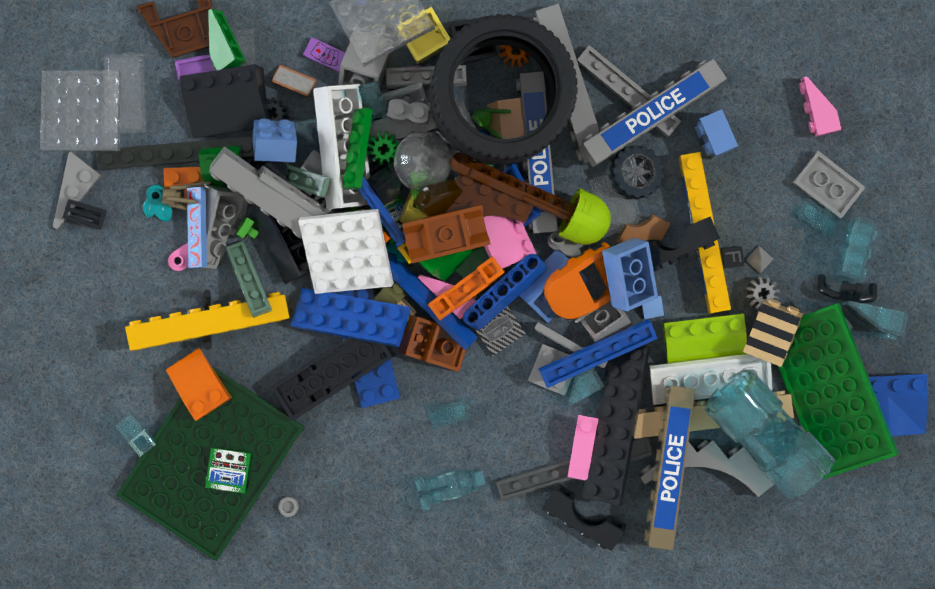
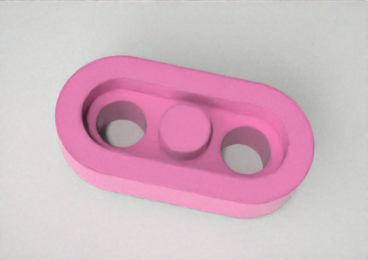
(182, 252)

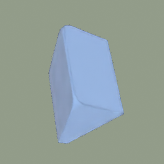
(653, 308)

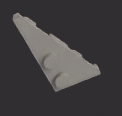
(76, 183)

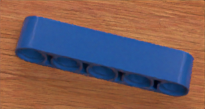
(514, 290)

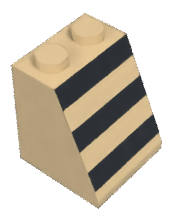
(773, 332)

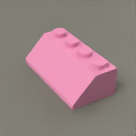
(507, 240)

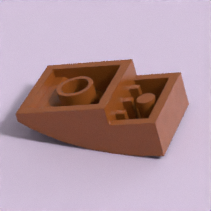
(431, 343)

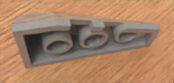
(222, 214)

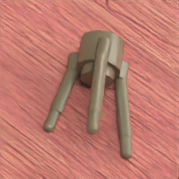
(173, 198)

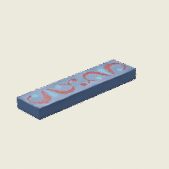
(197, 228)

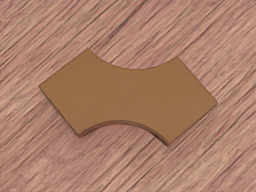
(650, 229)

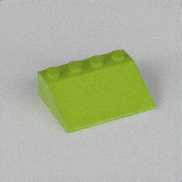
(704, 338)

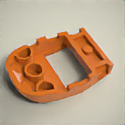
(567, 291)

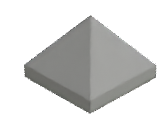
(759, 259)

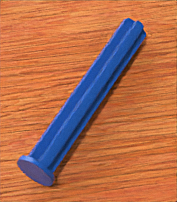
(385, 218)

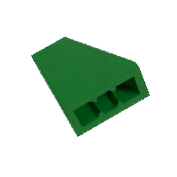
(446, 265)

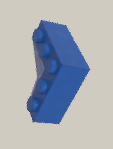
(903, 402)

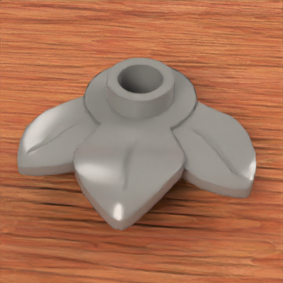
(566, 246)

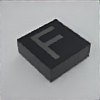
(732, 257)

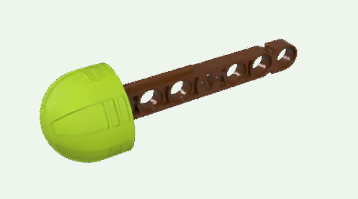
(583, 218)

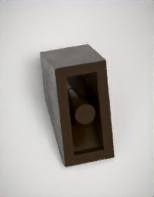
(437, 197)

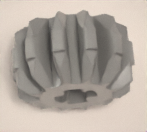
(757, 288)

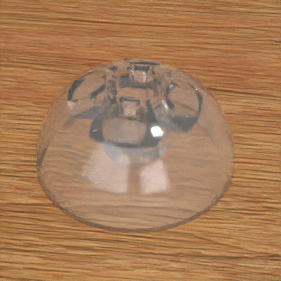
(413, 159)

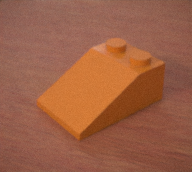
(198, 384)

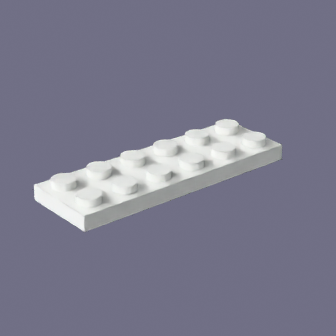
(705, 374)

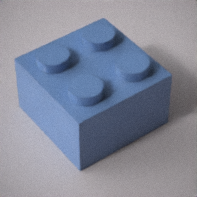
(715, 134)
(274, 140)

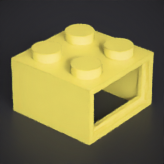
(431, 42)

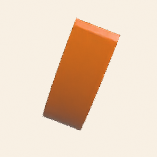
(466, 288)

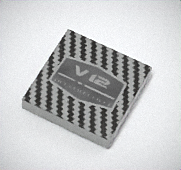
(501, 331)

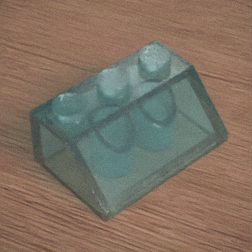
(856, 249)

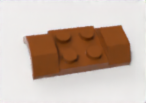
(445, 233)

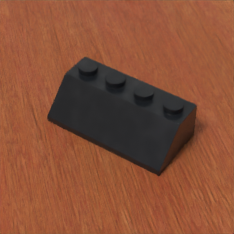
(283, 246)

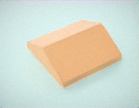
(511, 124)

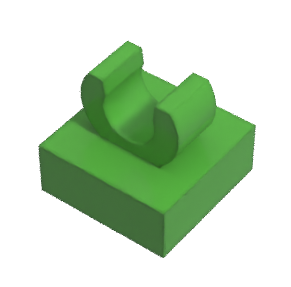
(245, 228)

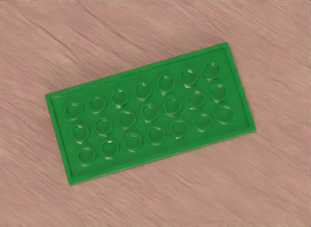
(835, 392)

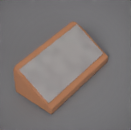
(294, 81)

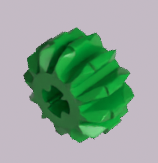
(378, 142)

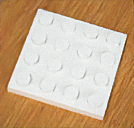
(346, 251)

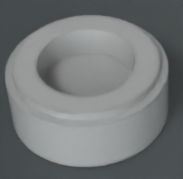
(288, 506)

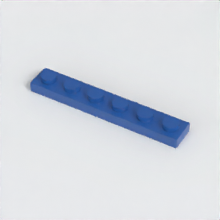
(598, 353)

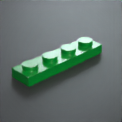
(357, 148)

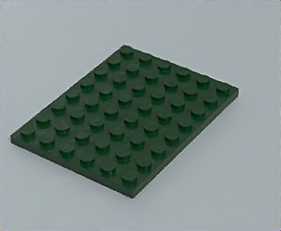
(173, 473)

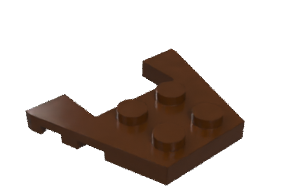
(180, 33)

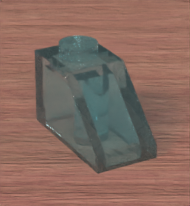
(584, 385)

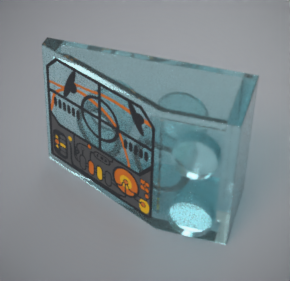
(880, 320)

